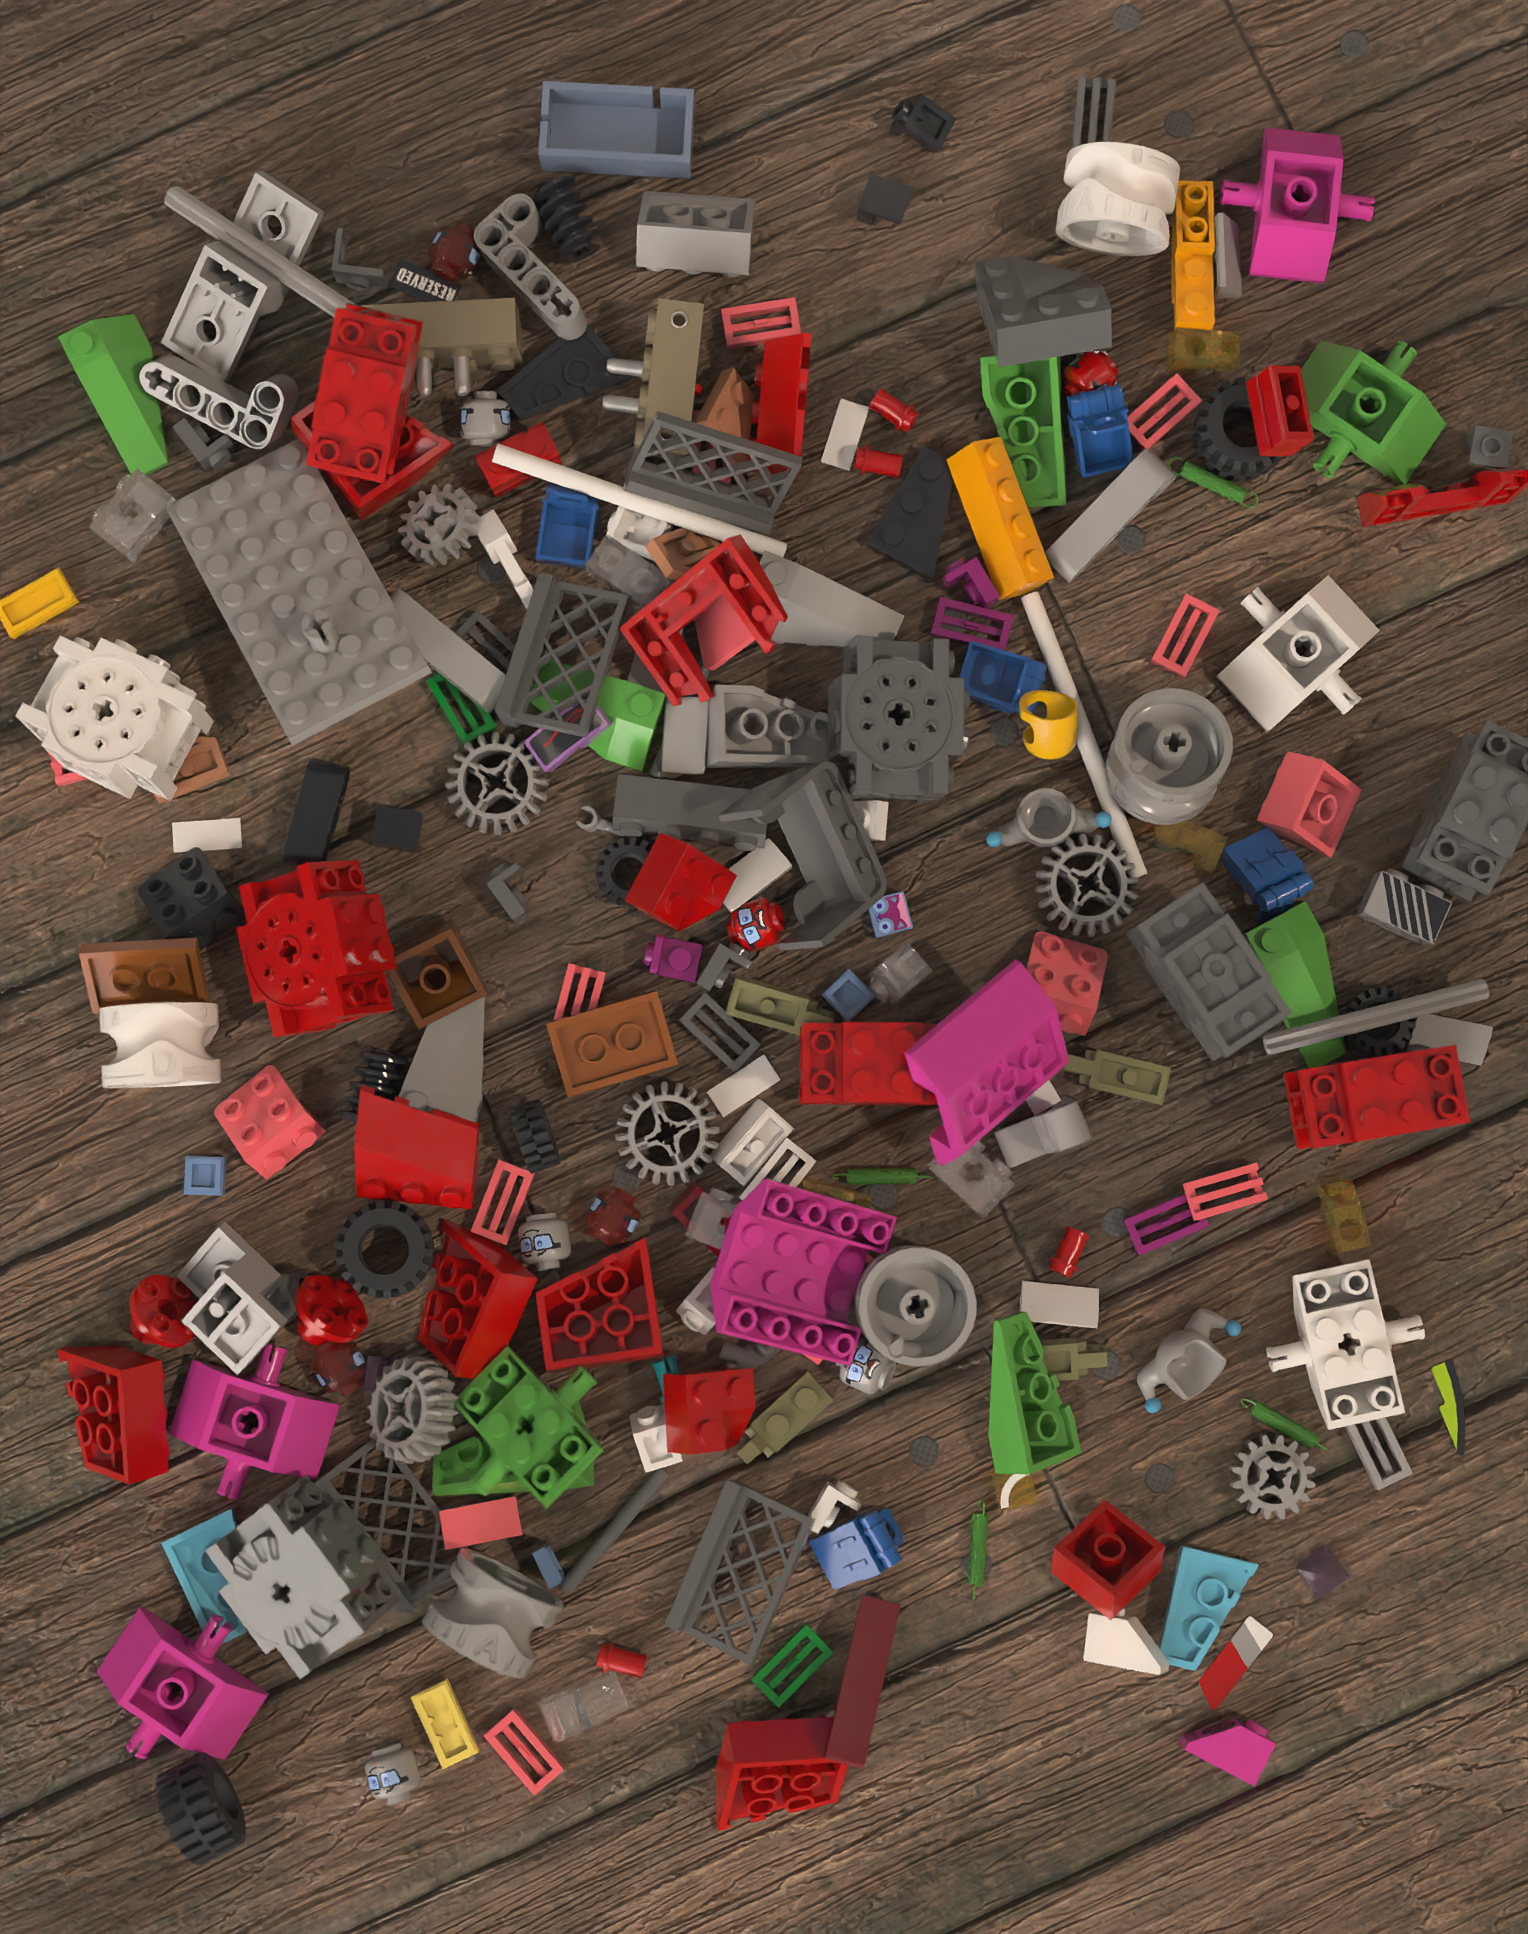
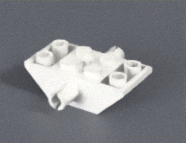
(1270, 674)
(1351, 1383)

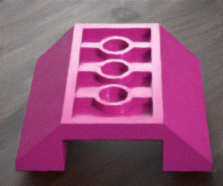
(988, 1058)
(795, 1269)

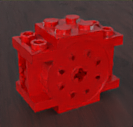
(364, 392)
(316, 947)
(859, 1064)
(1376, 1097)

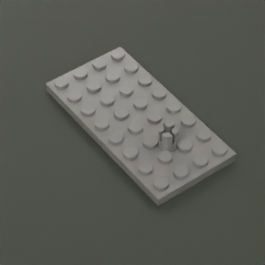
(297, 591)

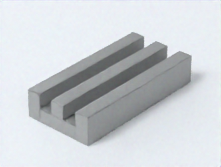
(1391, 1476)

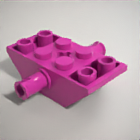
(1290, 235)
(291, 1426)
(214, 1699)

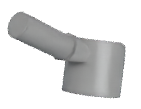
(597, 823)

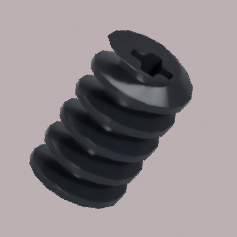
(564, 221)
(375, 1075)

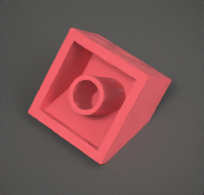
(1309, 803)

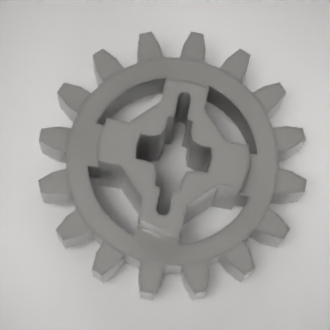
(439, 524)
(1286, 1465)

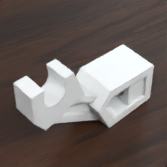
(500, 548)

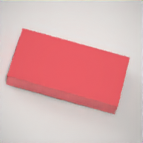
(480, 1523)

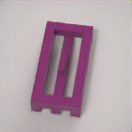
(972, 610)
(1135, 1235)

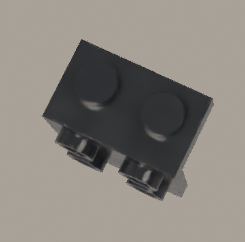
(191, 900)

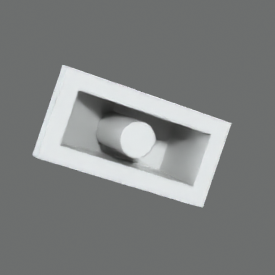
(1122, 1644)

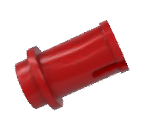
(894, 410)
(877, 462)
(1069, 1252)
(620, 1660)

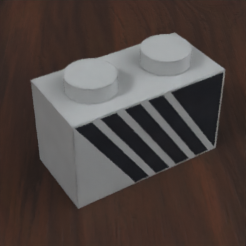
(1404, 908)

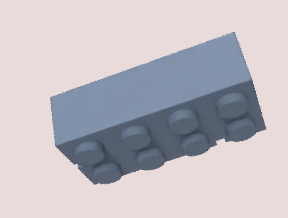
(616, 130)

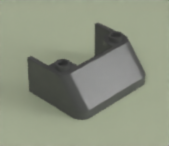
(827, 844)

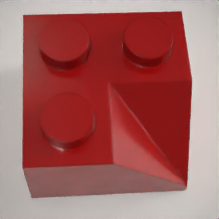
(679, 884)
(707, 1408)
(1107, 1559)

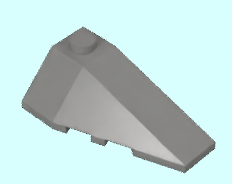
(823, 609)
(762, 731)
(449, 1065)

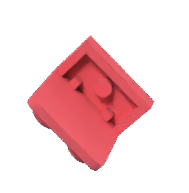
(721, 634)
(1070, 977)
(268, 1122)

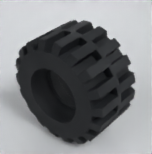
(1214, 443)
(351, 1239)
(200, 1809)

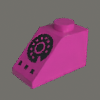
(1233, 1747)

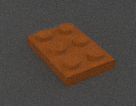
(143, 972)
(611, 1043)

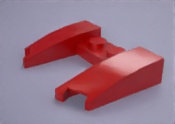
(1415, 502)
(655, 629)

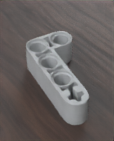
(534, 275)
(173, 380)
(1109, 514)
(450, 654)
(1043, 1134)

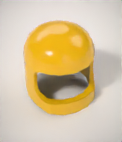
(1057, 733)

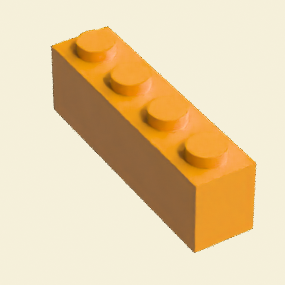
(999, 518)

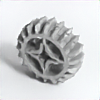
(487, 798)
(1101, 894)
(636, 1146)
(412, 1410)

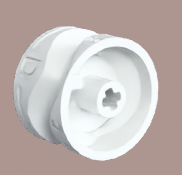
(1118, 199)
(161, 1045)

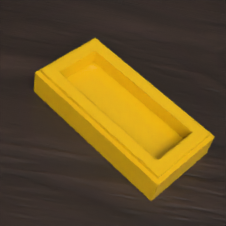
(36, 603)

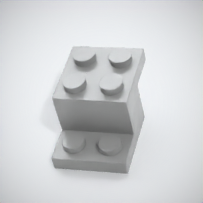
(231, 1307)

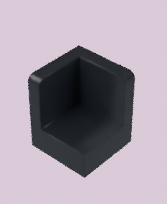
(884, 200)
(397, 829)

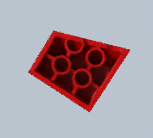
(782, 395)
(416, 456)
(414, 1153)
(473, 1302)
(602, 1314)
(119, 1411)
(775, 1768)

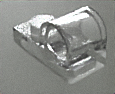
(583, 1707)

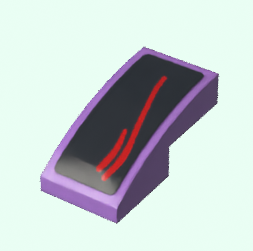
(554, 747)

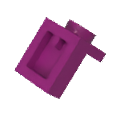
(977, 586)
(673, 958)

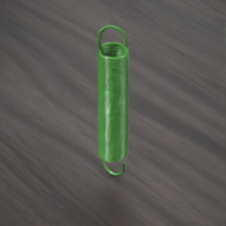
(1213, 482)
(881, 1176)
(1284, 1424)
(978, 1548)

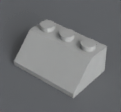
(695, 233)

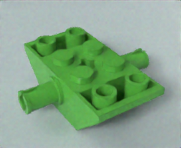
(1400, 416)
(529, 1427)

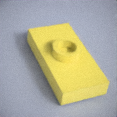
(445, 1723)

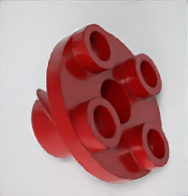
(158, 1310)
(328, 1310)

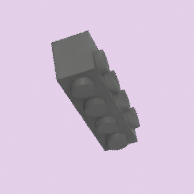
(682, 812)

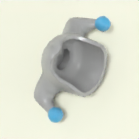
(1047, 819)
(1186, 1359)

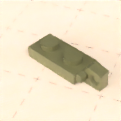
(774, 1006)
(1121, 1075)
(1072, 1356)
(785, 1418)

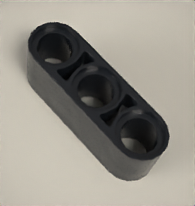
(316, 812)

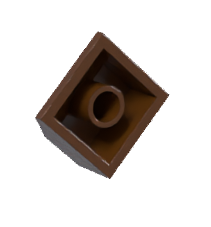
(436, 974)

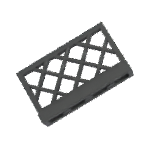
(704, 491)
(530, 657)
(710, 1556)
(387, 1571)

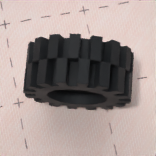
(609, 861)
(1378, 1046)
(535, 1136)

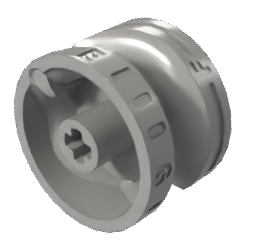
(1168, 756)
(944, 1311)
(492, 1613)

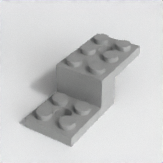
(233, 289)

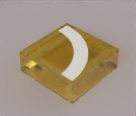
(1013, 1490)

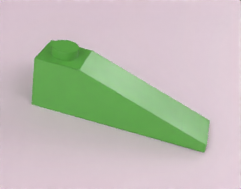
(109, 363)
(1030, 421)
(629, 707)
(1300, 970)
(1026, 1413)
(462, 1460)

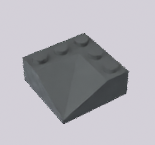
(1040, 310)

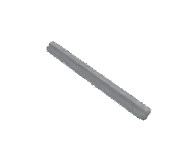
(254, 250)
(1375, 1016)

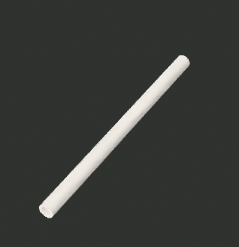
(617, 495)
(1085, 739)

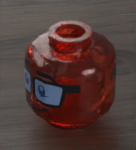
(454, 253)
(613, 1217)
(339, 1367)

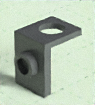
(354, 276)

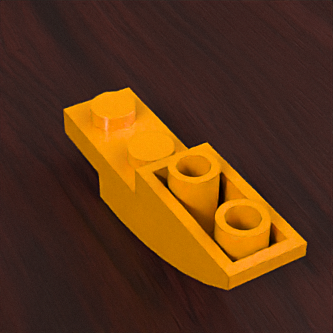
(1193, 255)

